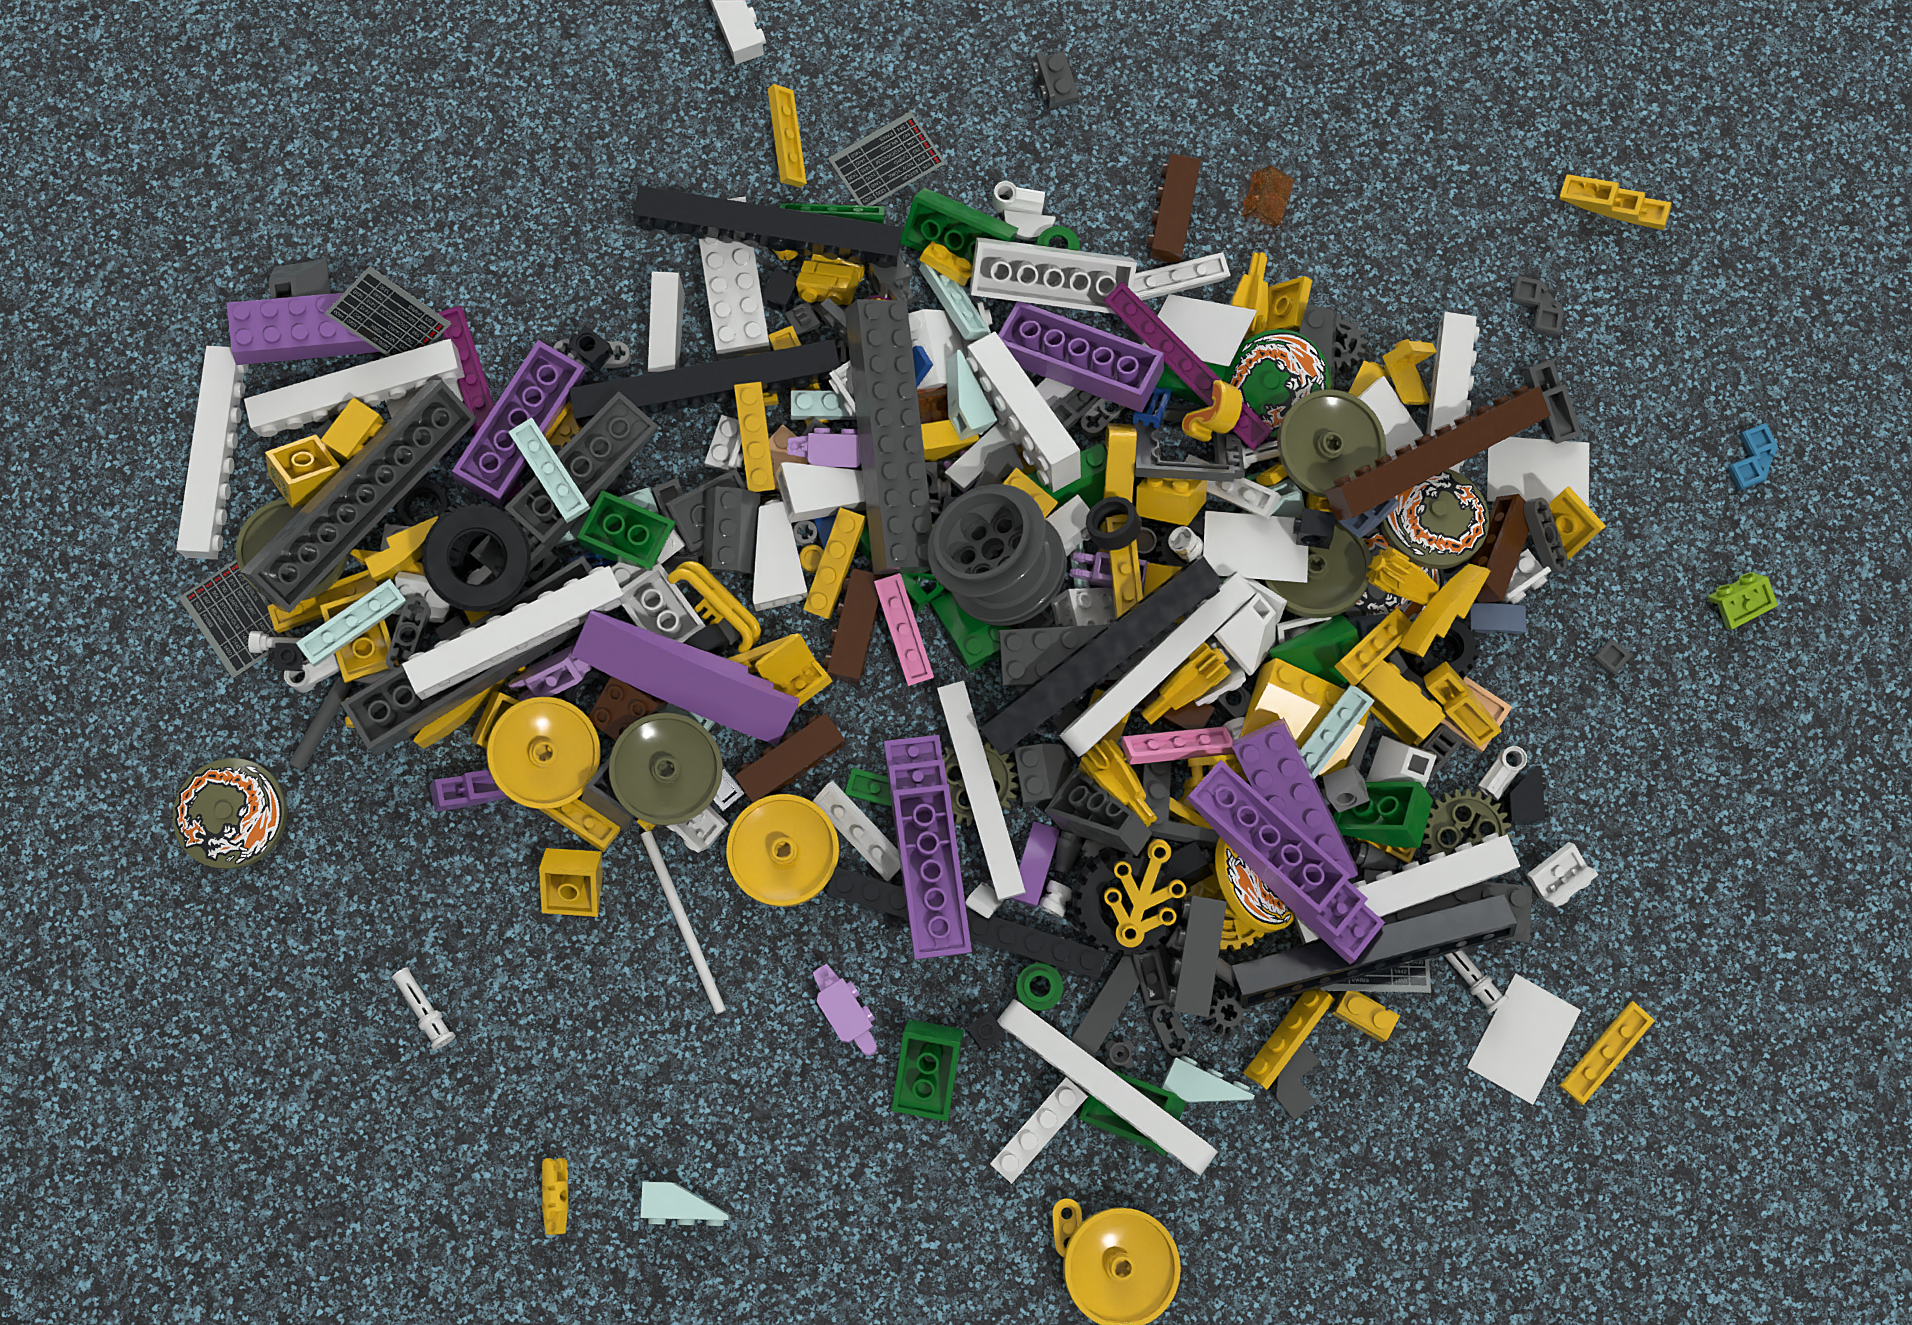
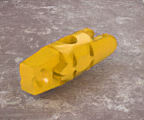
(555, 1195)

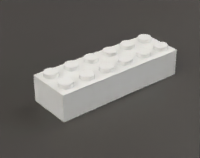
(1048, 274)
(734, 297)
(1024, 413)

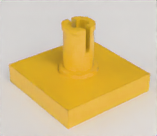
(1288, 304)
(1574, 521)

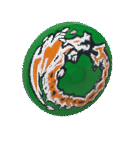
(1276, 372)

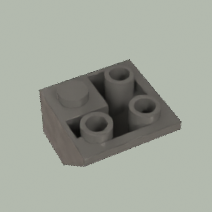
(300, 280)

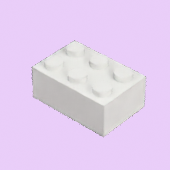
(660, 606)

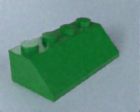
(950, 225)
(1088, 487)

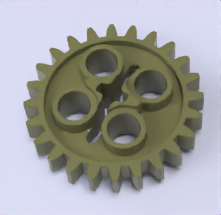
(1000, 774)
(1444, 819)

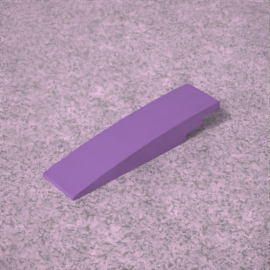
(686, 677)
(927, 847)
(1287, 861)

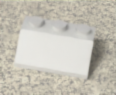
(939, 339)

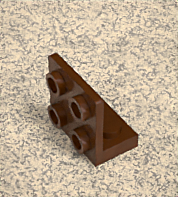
(622, 706)

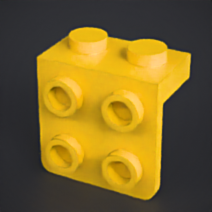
(1401, 368)
(793, 669)

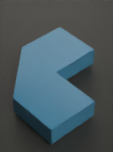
(1761, 449)

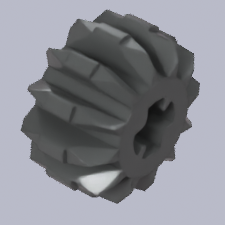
(1235, 1009)

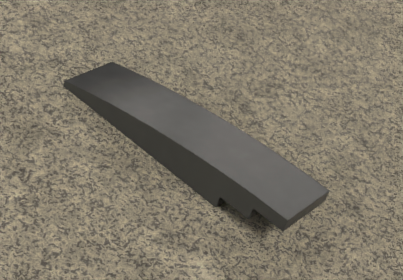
(592, 461)

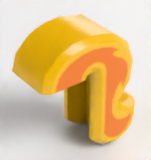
(1216, 418)

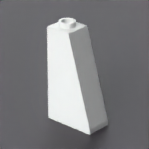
(665, 321)
(819, 490)
(777, 562)

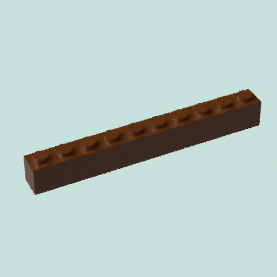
(1437, 452)

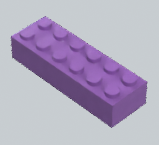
(289, 330)
(1082, 356)
(538, 391)
(1284, 779)

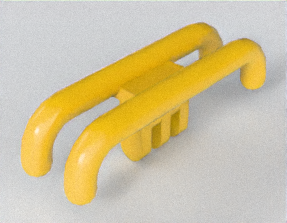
(718, 602)

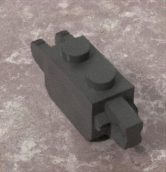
(891, 281)

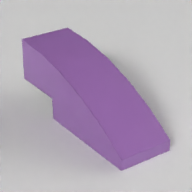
(464, 791)
(1036, 862)

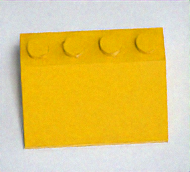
(1303, 702)

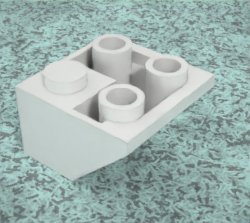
(1249, 633)
(1400, 763)

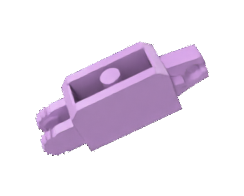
(827, 448)
(1100, 570)
(551, 675)
(844, 1011)

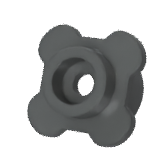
(1126, 1059)

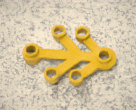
(1142, 898)

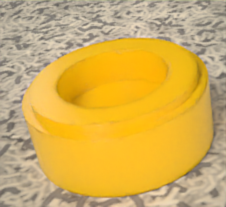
(810, 558)

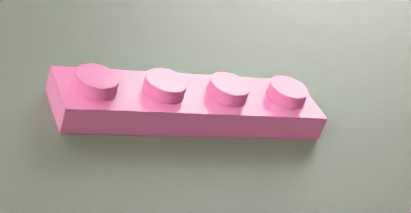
(903, 629)
(1177, 745)

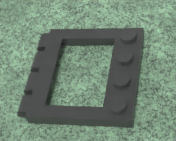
(1148, 452)
(1156, 785)

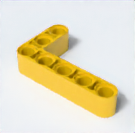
(1120, 463)

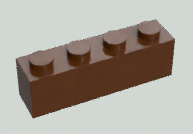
(1175, 208)
(1502, 546)
(855, 627)
(1185, 718)
(790, 759)

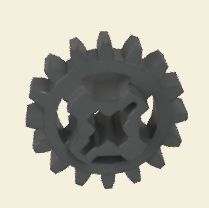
(1347, 335)

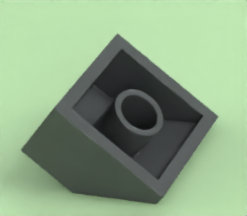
(1041, 772)
(600, 797)

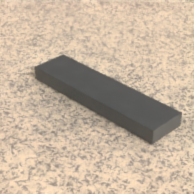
(1107, 1007)

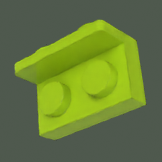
(1744, 599)

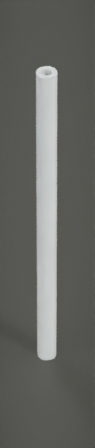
(683, 922)

